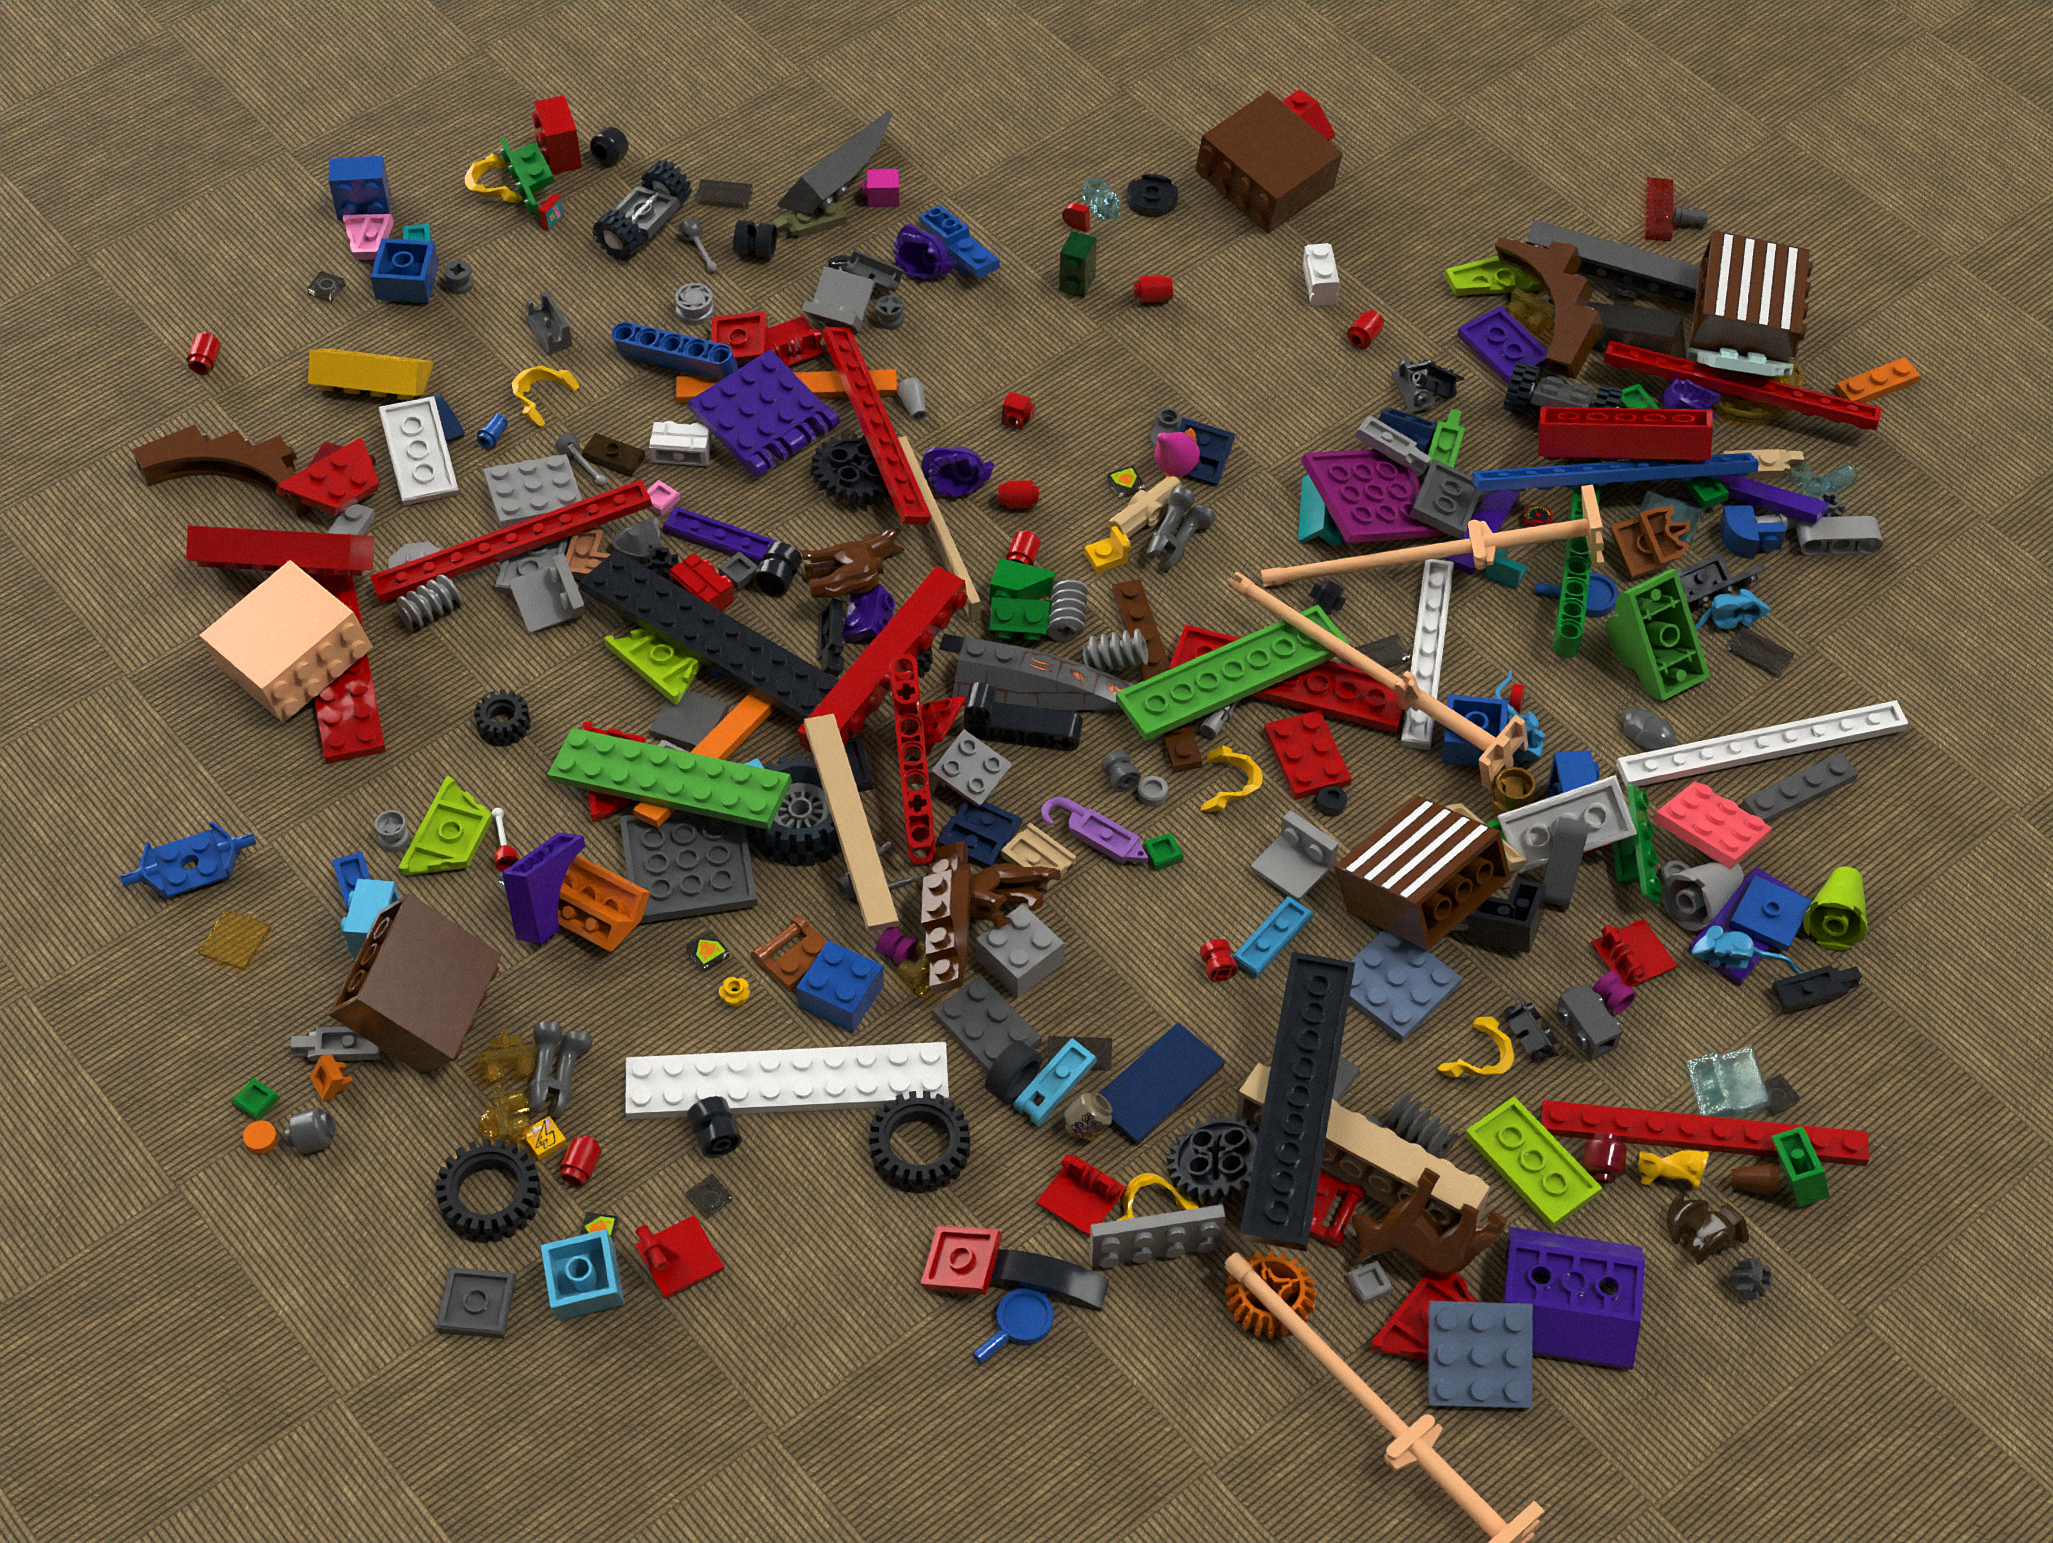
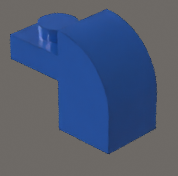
(1745, 536)

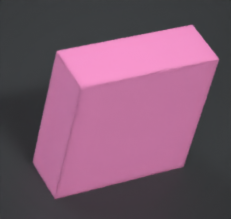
(662, 497)

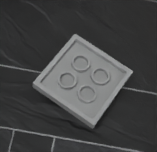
(531, 488)

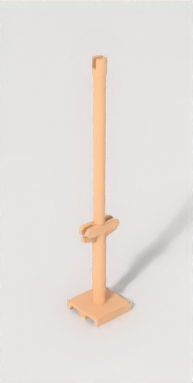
(1480, 543)
(1497, 750)
(1411, 1443)

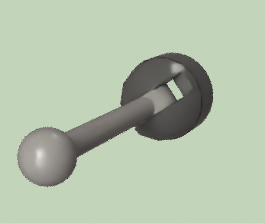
(691, 231)
(570, 445)

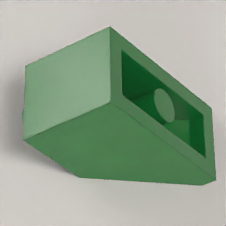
(1020, 581)
(1801, 1166)

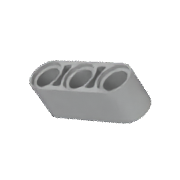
(1840, 536)

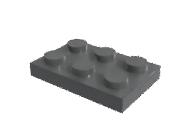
(1446, 500)
(983, 1022)

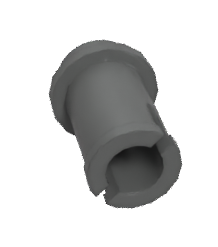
(1689, 217)

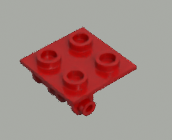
(794, 341)
(937, 720)
(1633, 952)
(1081, 1194)

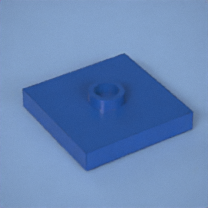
(1770, 913)

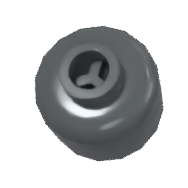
(310, 1130)

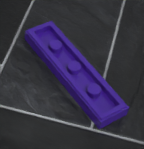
(1774, 498)
(1494, 511)
(716, 535)

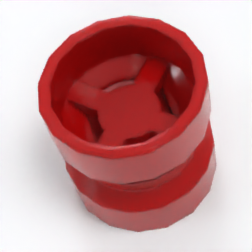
(1218, 959)

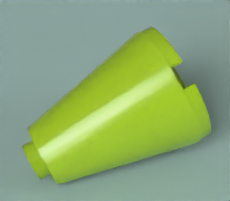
(1838, 911)

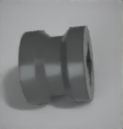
(458, 277)
(890, 312)

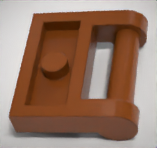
(795, 963)

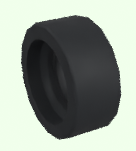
(1013, 1071)

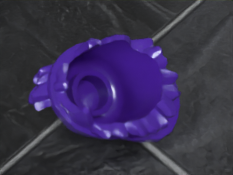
(921, 253)
(1688, 396)
(955, 470)

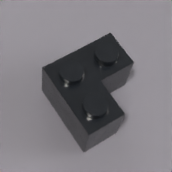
(1510, 921)

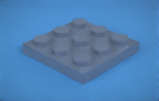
(1399, 984)
(1480, 1354)

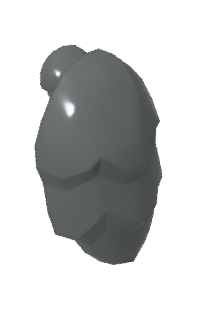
(1647, 729)

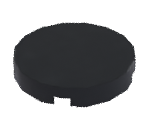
(1152, 195)

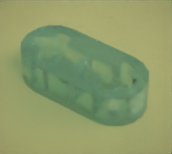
(1106, 196)

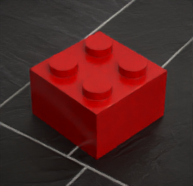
(556, 134)

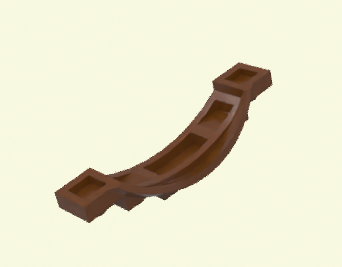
(947, 916)

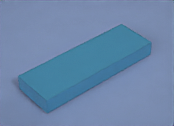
(1272, 937)

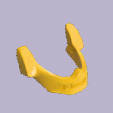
(478, 169)
(525, 378)
(1245, 762)
(1489, 1026)
(1147, 1179)

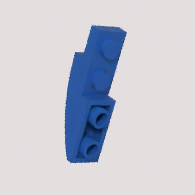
(967, 252)

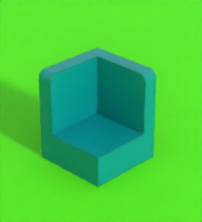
(1505, 569)

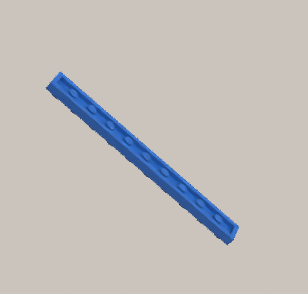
(1604, 473)

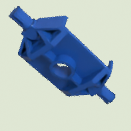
(163, 866)

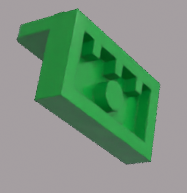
(1019, 618)

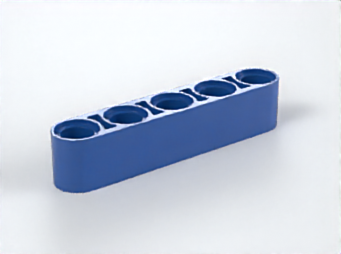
(674, 350)

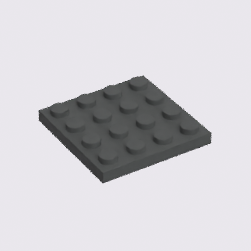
(689, 865)

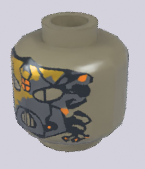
(1088, 1116)

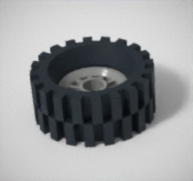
(797, 835)

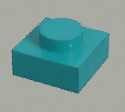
(417, 232)

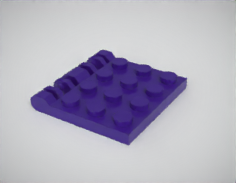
(762, 410)

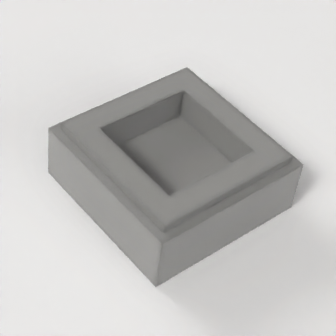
(1370, 1283)

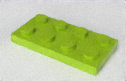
(1533, 1162)

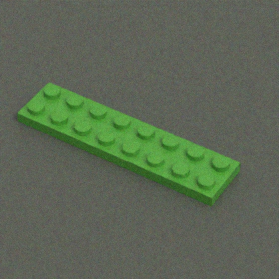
(1224, 675)
(670, 778)

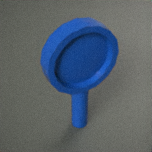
(1600, 599)
(1022, 1318)

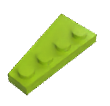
(1489, 277)

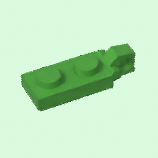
(1447, 440)

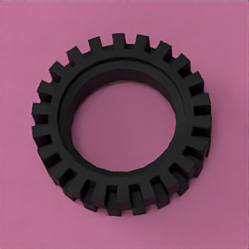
(919, 1175)
(496, 1223)

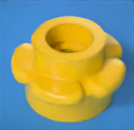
(734, 998)

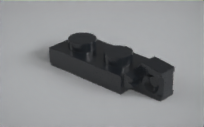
(830, 637)
(1815, 987)

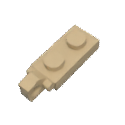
(1773, 462)

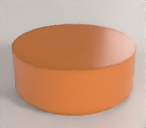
(260, 1137)

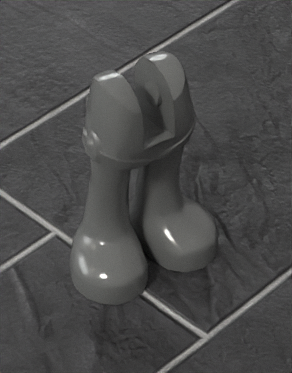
(1196, 518)
(572, 1045)

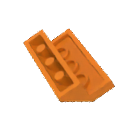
(599, 903)

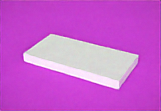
(418, 451)
(1534, 826)

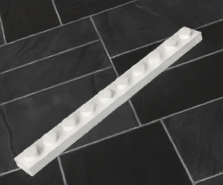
(1762, 744)

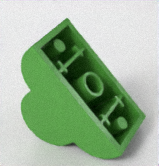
(1658, 636)

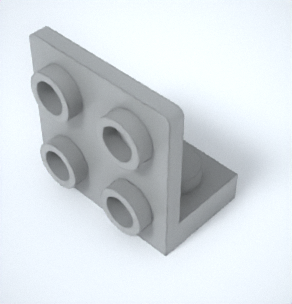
(840, 299)
(547, 596)
(969, 769)
(1297, 857)

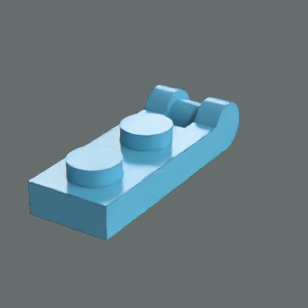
(1055, 1081)

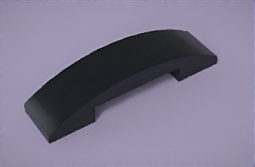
(1050, 1276)

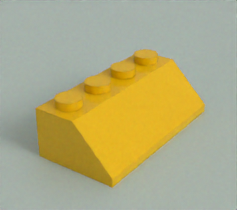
(368, 372)

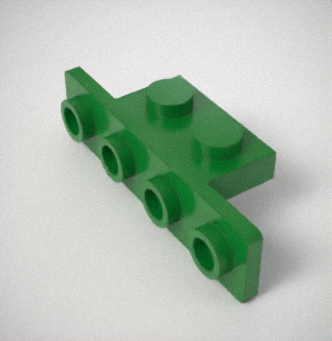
(530, 169)
(1634, 855)

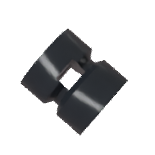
(753, 238)
(777, 569)
(714, 1127)

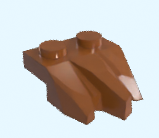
(1649, 541)

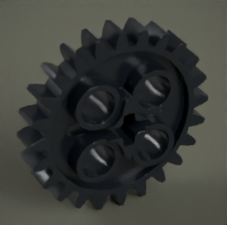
(848, 471)
(1197, 1155)

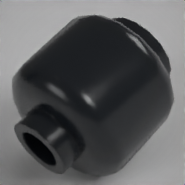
(609, 146)

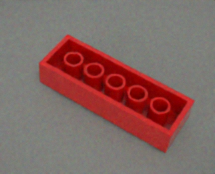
(1625, 434)
(273, 548)

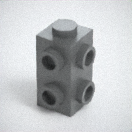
(1588, 1021)

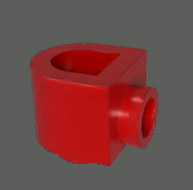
(1017, 410)

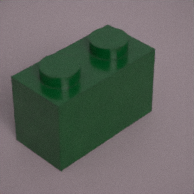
(1077, 264)

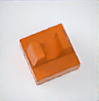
(328, 1077)

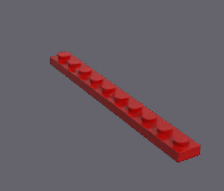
(1743, 385)
(876, 426)
(512, 540)
(1697, 1131)

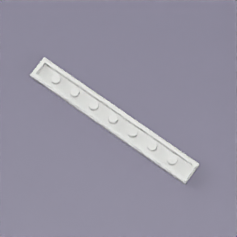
(1428, 648)

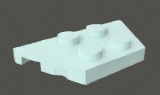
(1730, 360)

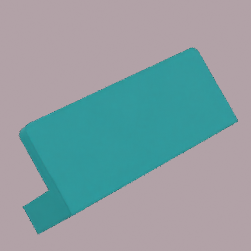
(1315, 516)

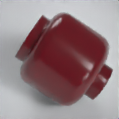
(1604, 1157)

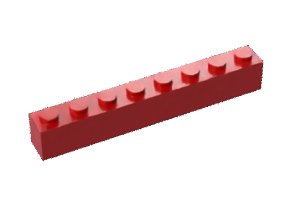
(908, 631)

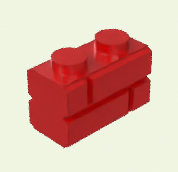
(703, 581)

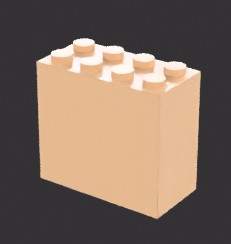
(286, 641)

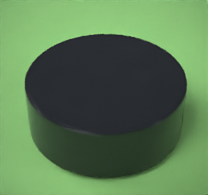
(1331, 801)

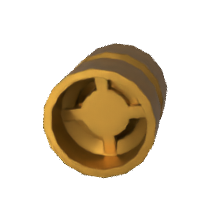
(1512, 790)

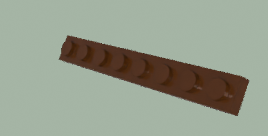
(1136, 614)

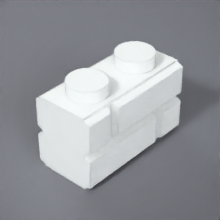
(1321, 274)
(680, 444)

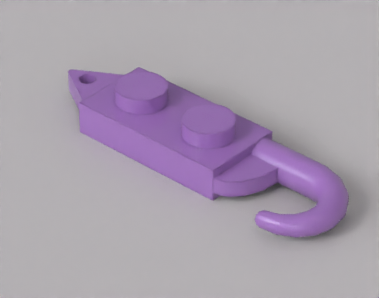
(1098, 831)

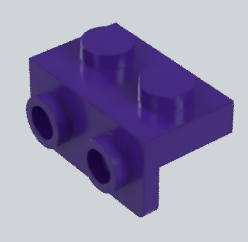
(868, 614)

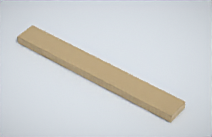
(942, 536)
(851, 823)

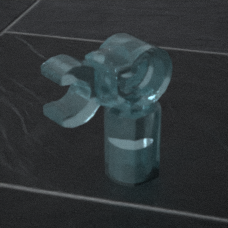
(1831, 482)

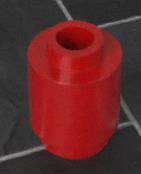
(1153, 288)
(1365, 329)
(203, 353)
(1018, 494)
(1024, 547)
(580, 1160)

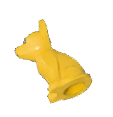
(1682, 1165)

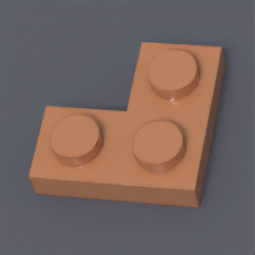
(585, 553)

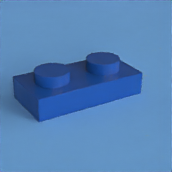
(348, 871)

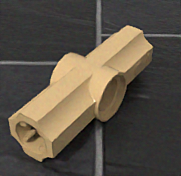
(1145, 508)

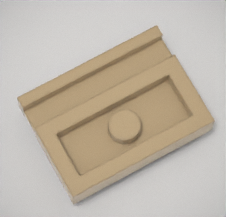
(1037, 849)

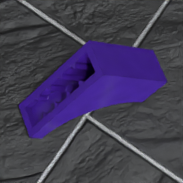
(535, 886)

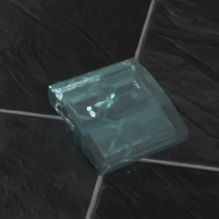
(1728, 1083)

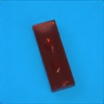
(1659, 209)

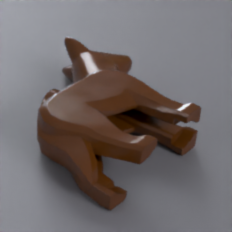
(851, 565)
(1006, 884)
(1420, 1236)

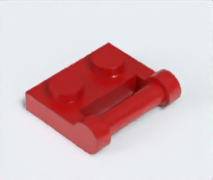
(1326, 1194)

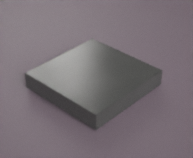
(688, 720)
(476, 1302)

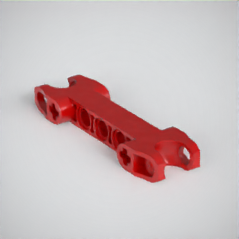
(916, 804)

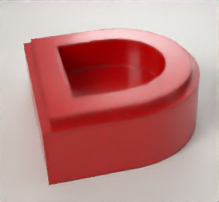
(1077, 216)

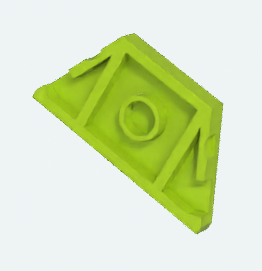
(656, 661)
(448, 833)

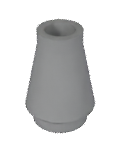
(913, 397)

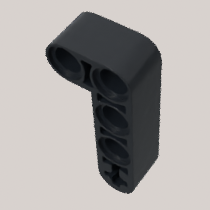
(1019, 723)

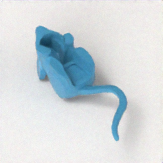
(1732, 609)
(1534, 736)
(1732, 949)

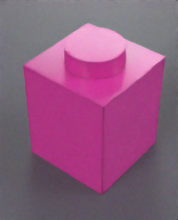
(881, 187)

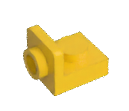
(1108, 552)

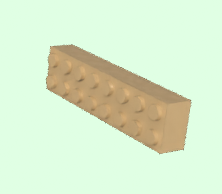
(1378, 1158)

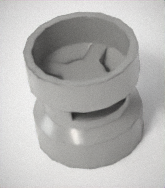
(392, 831)

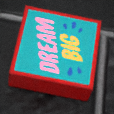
(551, 212)

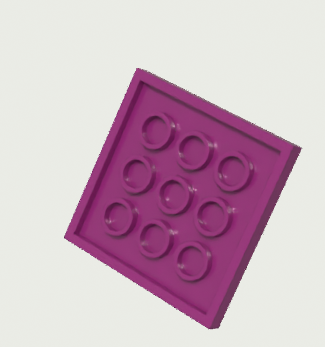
(1367, 495)

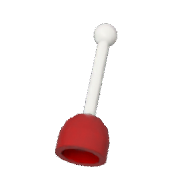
(505, 855)

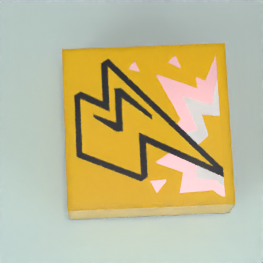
(546, 1138)

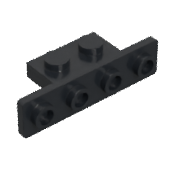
(1712, 577)

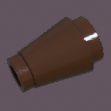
(1756, 1179)

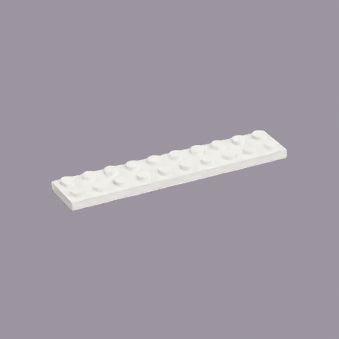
(785, 1079)

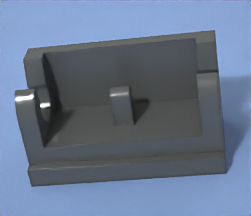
(548, 325)

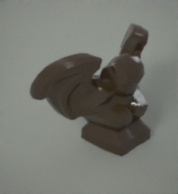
(1709, 1228)

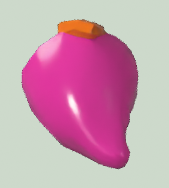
(1177, 453)

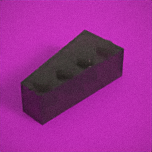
(1640, 329)

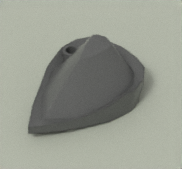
(638, 539)

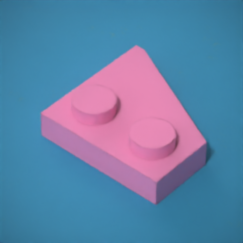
(366, 233)

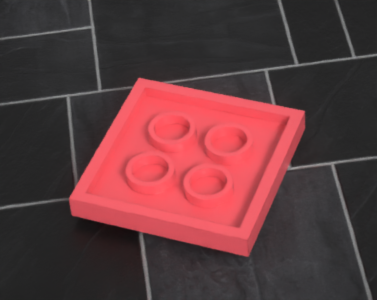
(1712, 824)

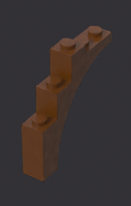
(1576, 323)
(230, 455)

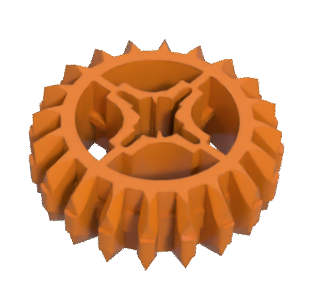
(1285, 1280)

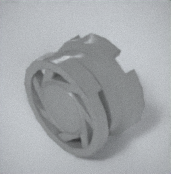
(694, 304)

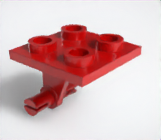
(678, 1255)

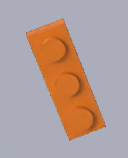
(1878, 381)

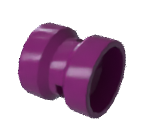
(896, 945)
(1614, 992)

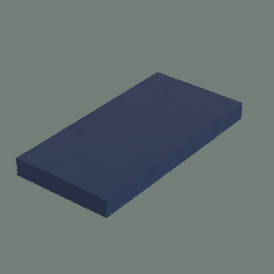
(1160, 1082)

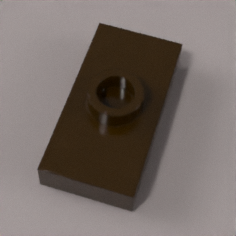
(613, 454)

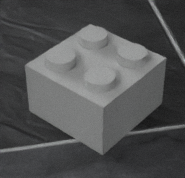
(1020, 951)

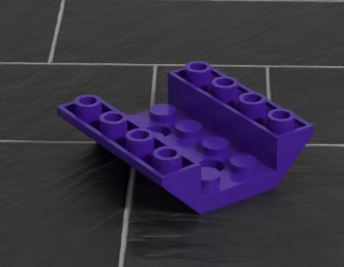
(1570, 1311)

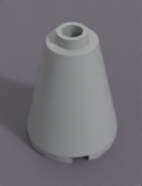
(1700, 893)

